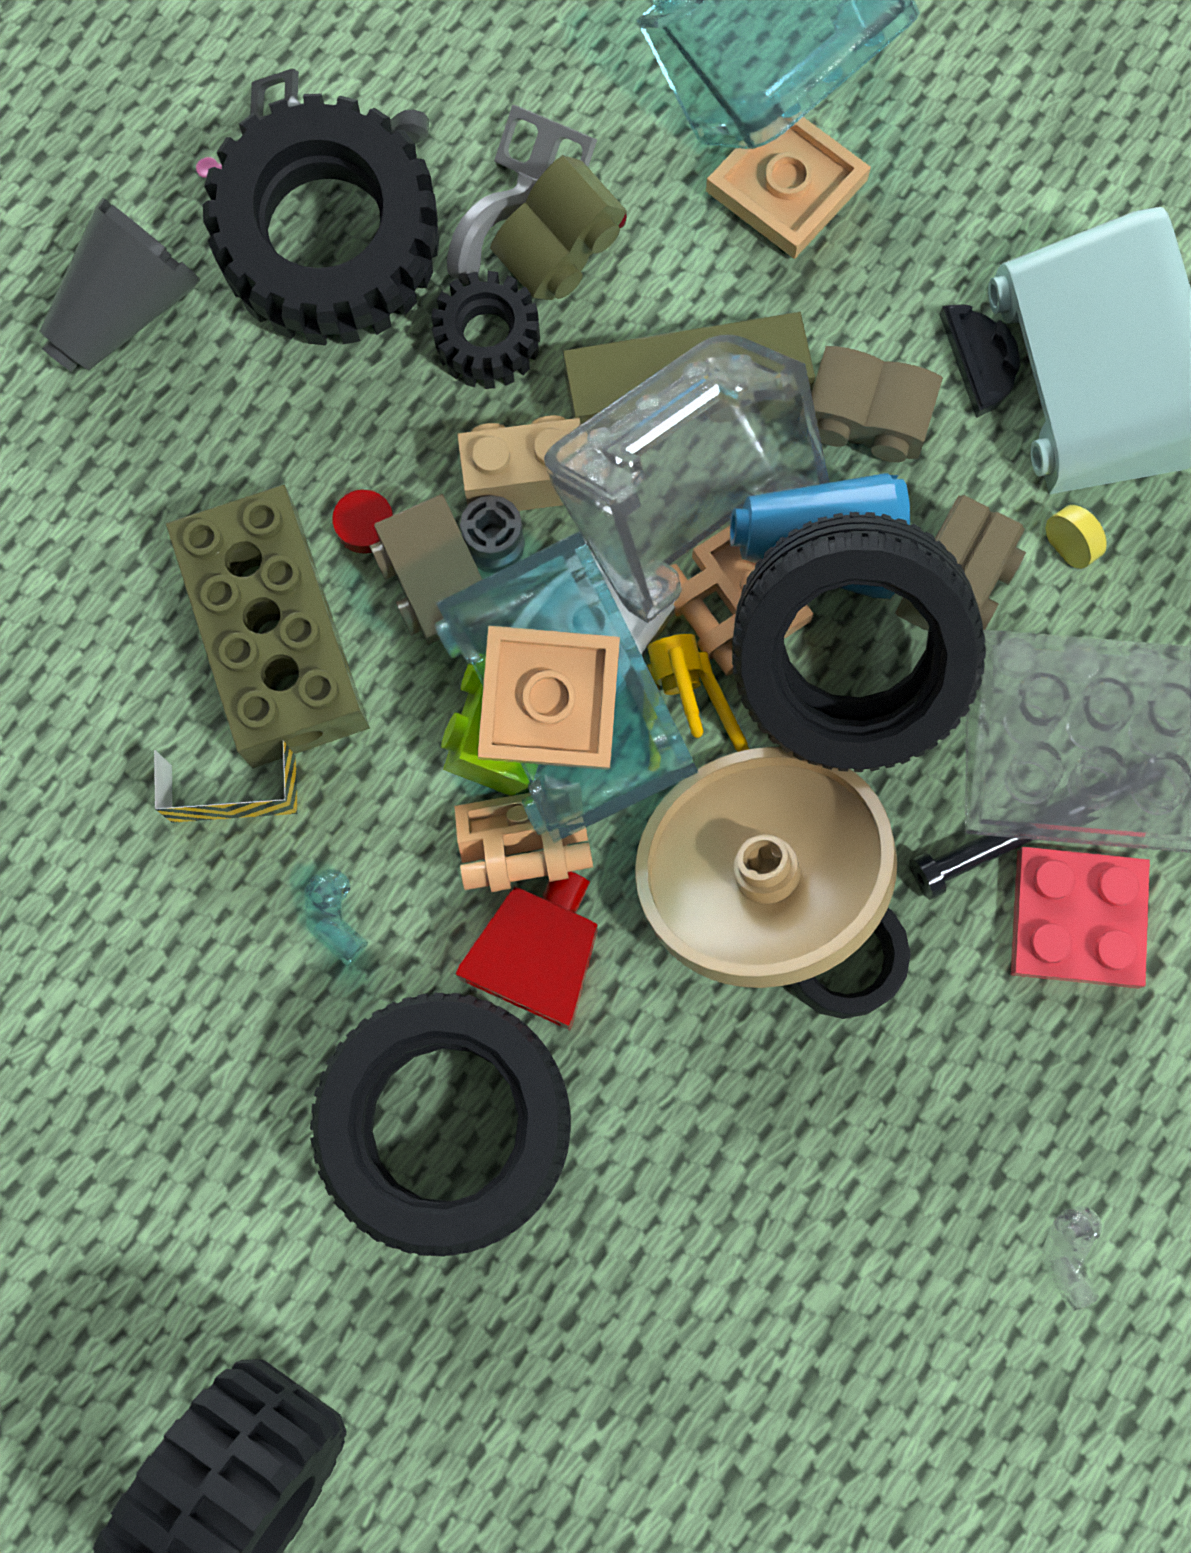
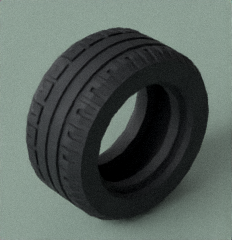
(878, 726)
(346, 1117)

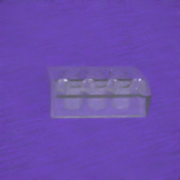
(1081, 742)

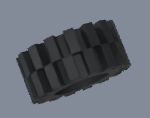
(479, 299)

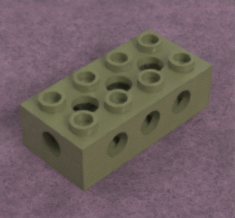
(231, 609)

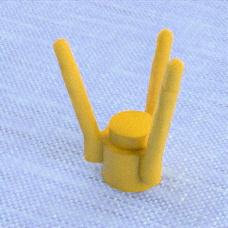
(677, 668)

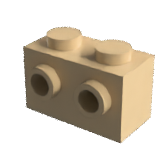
(512, 461)

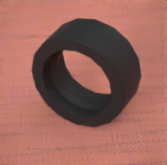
(893, 974)

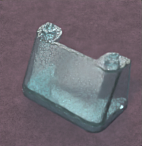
(763, 64)
(567, 593)

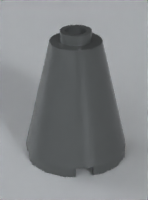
(111, 289)

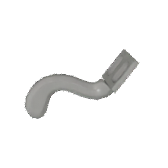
(468, 238)

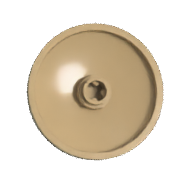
(766, 868)

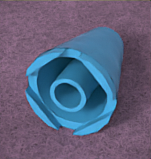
(775, 514)

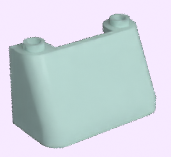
(1106, 350)

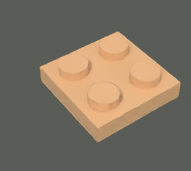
(789, 185)
(548, 697)

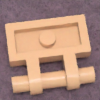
(726, 574)
(502, 828)

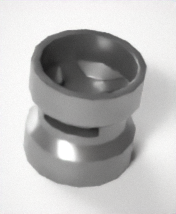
(494, 547)

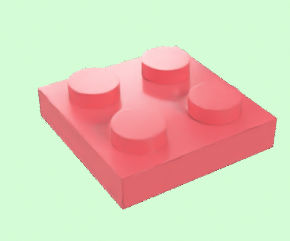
(1080, 917)

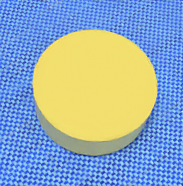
(1076, 536)

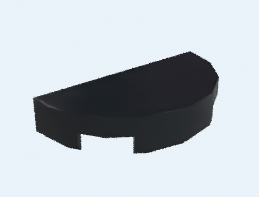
(984, 355)

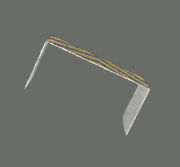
(163, 796)

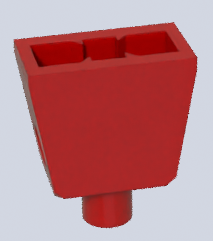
(536, 951)

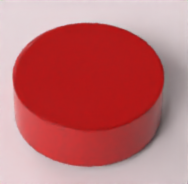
(356, 516)

